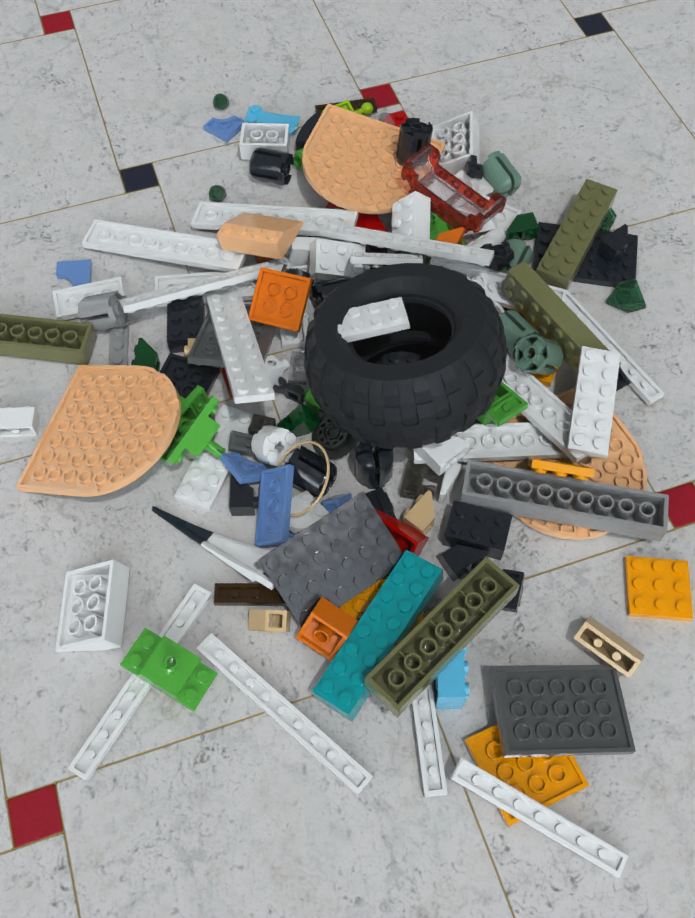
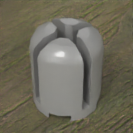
(103, 310)

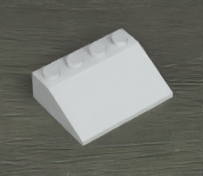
(461, 141)
(93, 608)

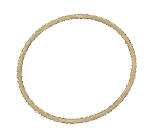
(327, 474)

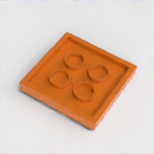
(280, 299)

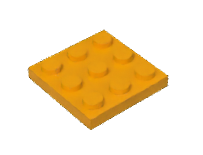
(560, 468)
(658, 588)

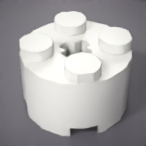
(272, 444)

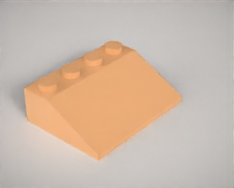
(258, 235)

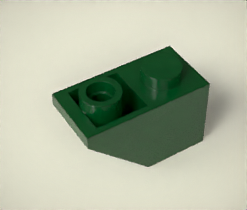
(523, 227)
(145, 355)
(301, 420)

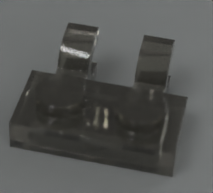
(413, 480)

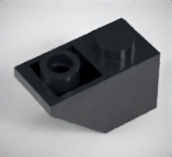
(461, 561)

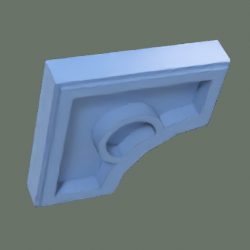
(224, 128)
(76, 272)
(242, 468)

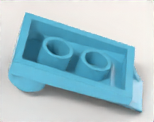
(256, 115)

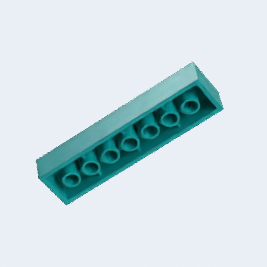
(378, 633)

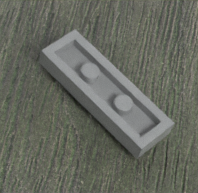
(119, 345)

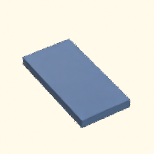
(274, 506)

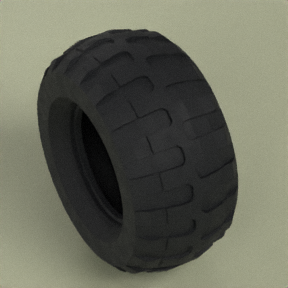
(414, 400)

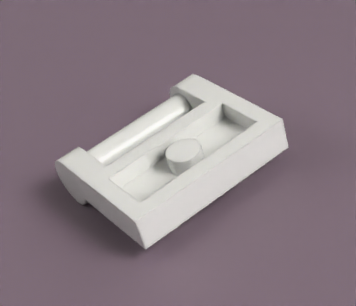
(291, 339)

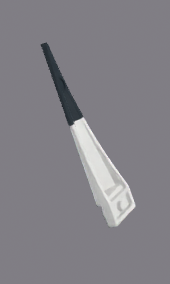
(233, 552)

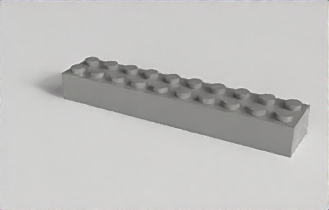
(566, 500)

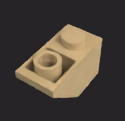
(422, 514)
(269, 620)

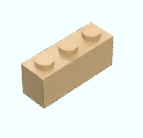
(609, 647)

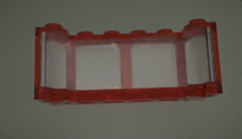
(449, 196)

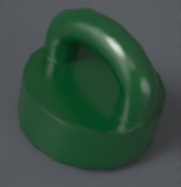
(221, 101)
(217, 193)

